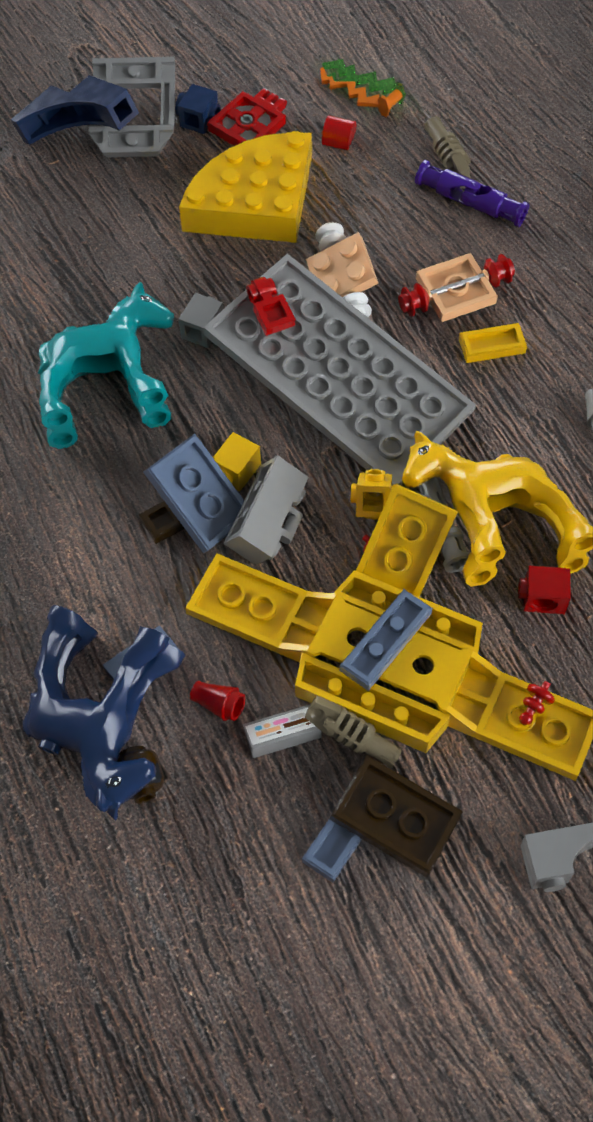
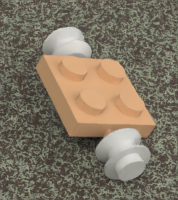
(343, 265)

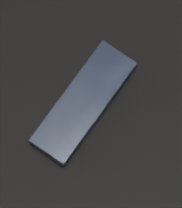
(385, 639)

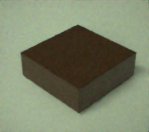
(160, 522)

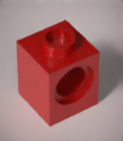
(545, 589)

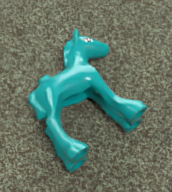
(103, 350)

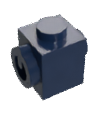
(197, 108)

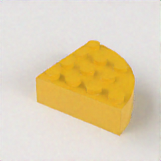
(251, 189)

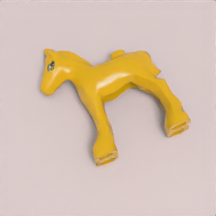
(492, 486)

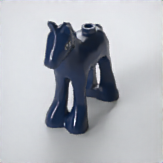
(91, 726)

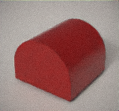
(338, 132)

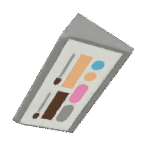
(280, 732)

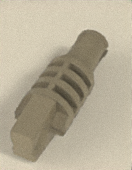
(448, 147)
(351, 731)

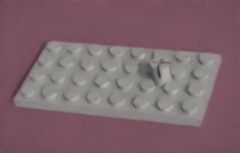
(341, 372)

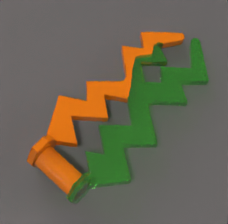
(384, 103)

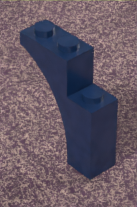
(86, 104)

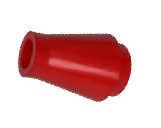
(221, 700)

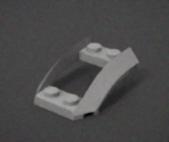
(137, 74)

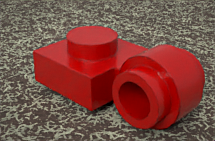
(269, 309)

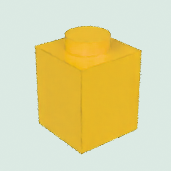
(238, 459)

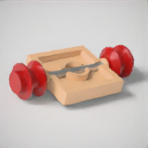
(456, 286)

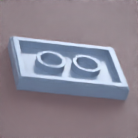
(196, 492)

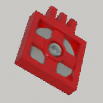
(249, 117)

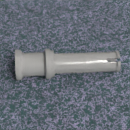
(453, 547)

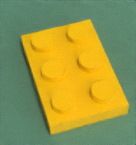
(406, 540)

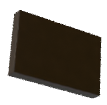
(396, 816)

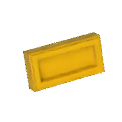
(492, 343)

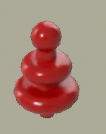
(533, 705)

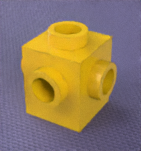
(369, 503)

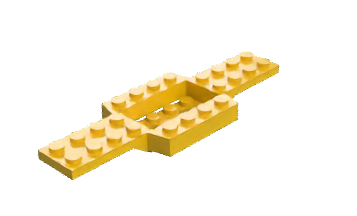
(463, 685)

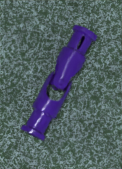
(476, 195)

